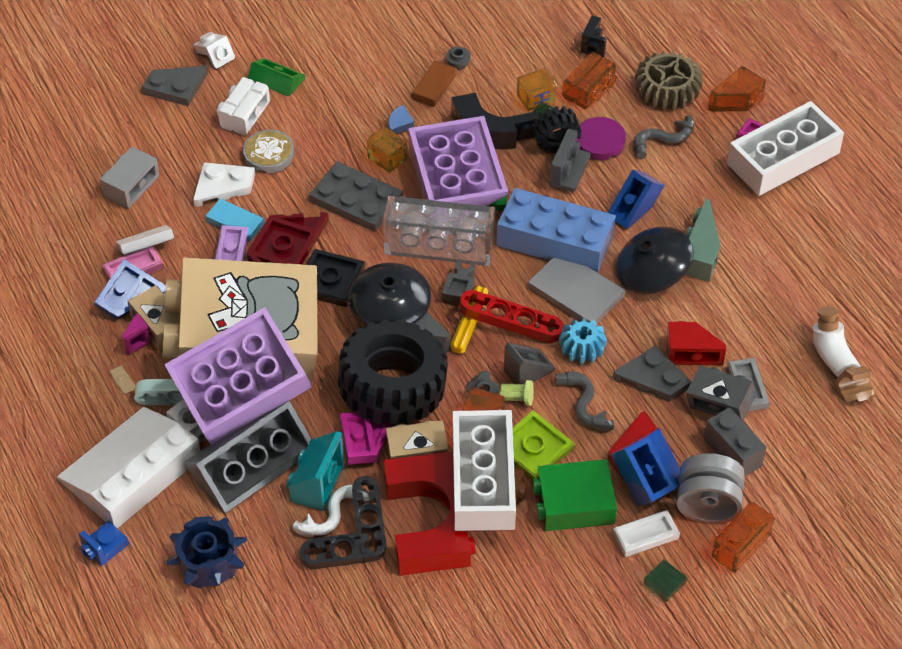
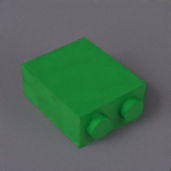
(575, 495)

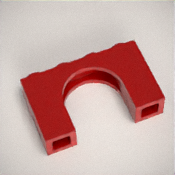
(435, 548)

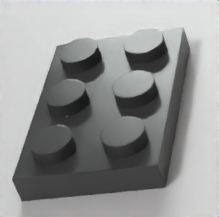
(353, 195)

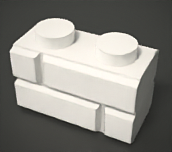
(243, 106)

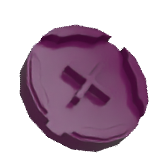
(602, 138)

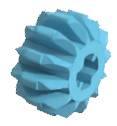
(582, 341)

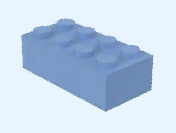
(555, 229)

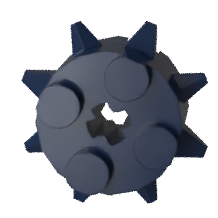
(206, 552)

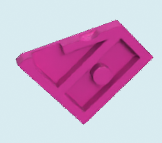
(362, 438)

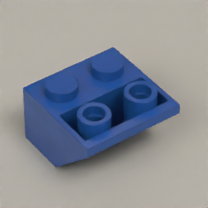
(648, 467)

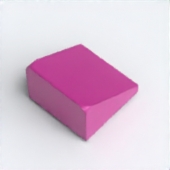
(136, 335)

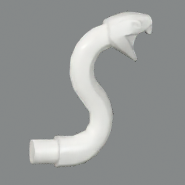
(310, 529)

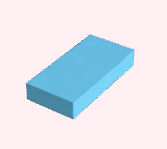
(231, 215)

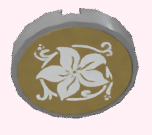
(268, 151)

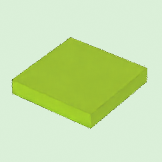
(538, 444)

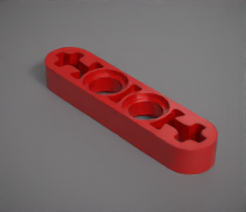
(509, 320)

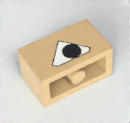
(151, 308)
(416, 439)

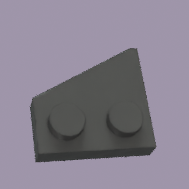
(175, 84)
(654, 374)

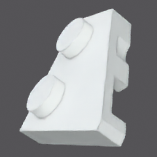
(223, 182)

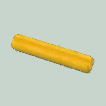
(465, 328)

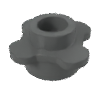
(483, 378)

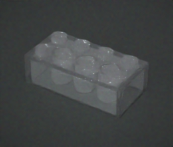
(439, 230)

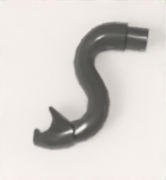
(686, 128)
(598, 421)

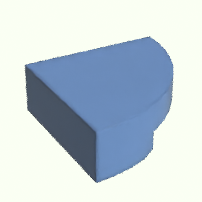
(400, 120)

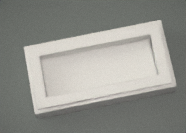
(145, 239)
(646, 533)

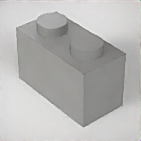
(129, 177)

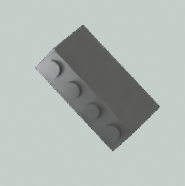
(249, 457)

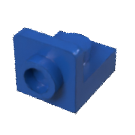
(103, 543)

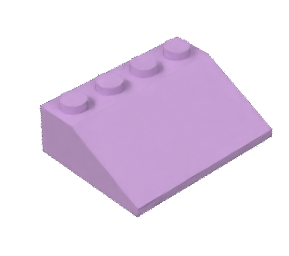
(457, 162)
(238, 376)

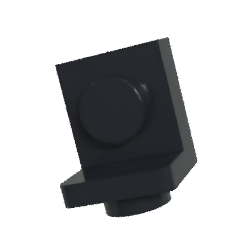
(592, 38)

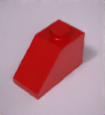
(693, 345)

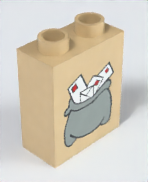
(226, 291)

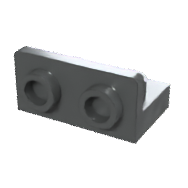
(568, 163)

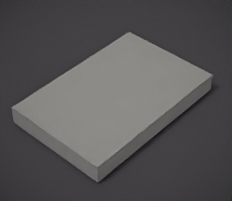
(576, 289)

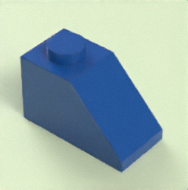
(635, 198)

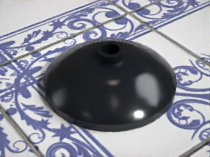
(654, 260)
(389, 293)

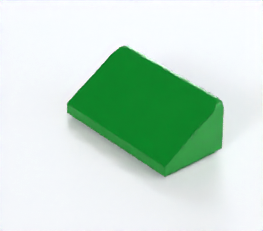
(275, 76)

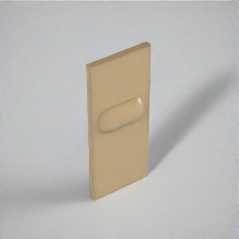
(123, 379)

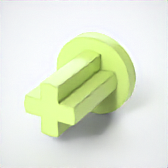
(518, 392)

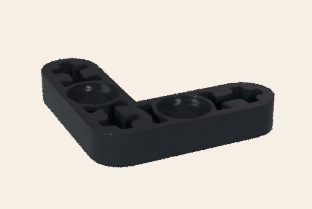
(357, 541)

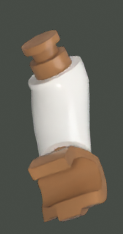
(834, 351)

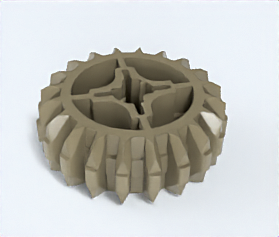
(668, 80)

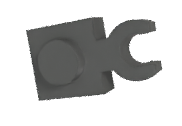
(459, 282)

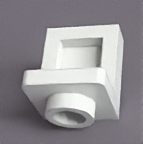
(216, 47)

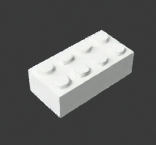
(785, 148)
(483, 470)

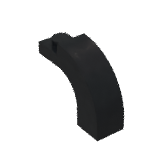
(503, 130)

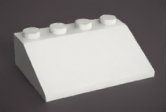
(131, 465)

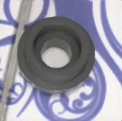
(458, 57)

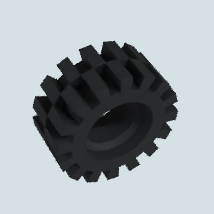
(546, 124)

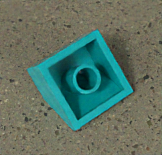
(317, 471)

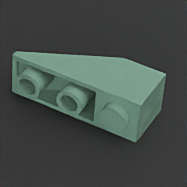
(704, 243)

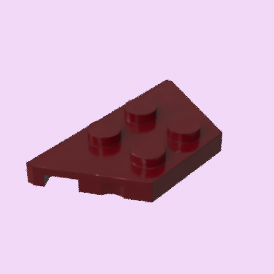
(287, 238)

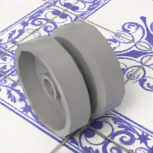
(710, 488)

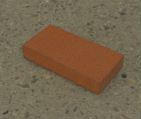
(434, 83)

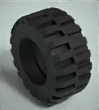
(387, 397)

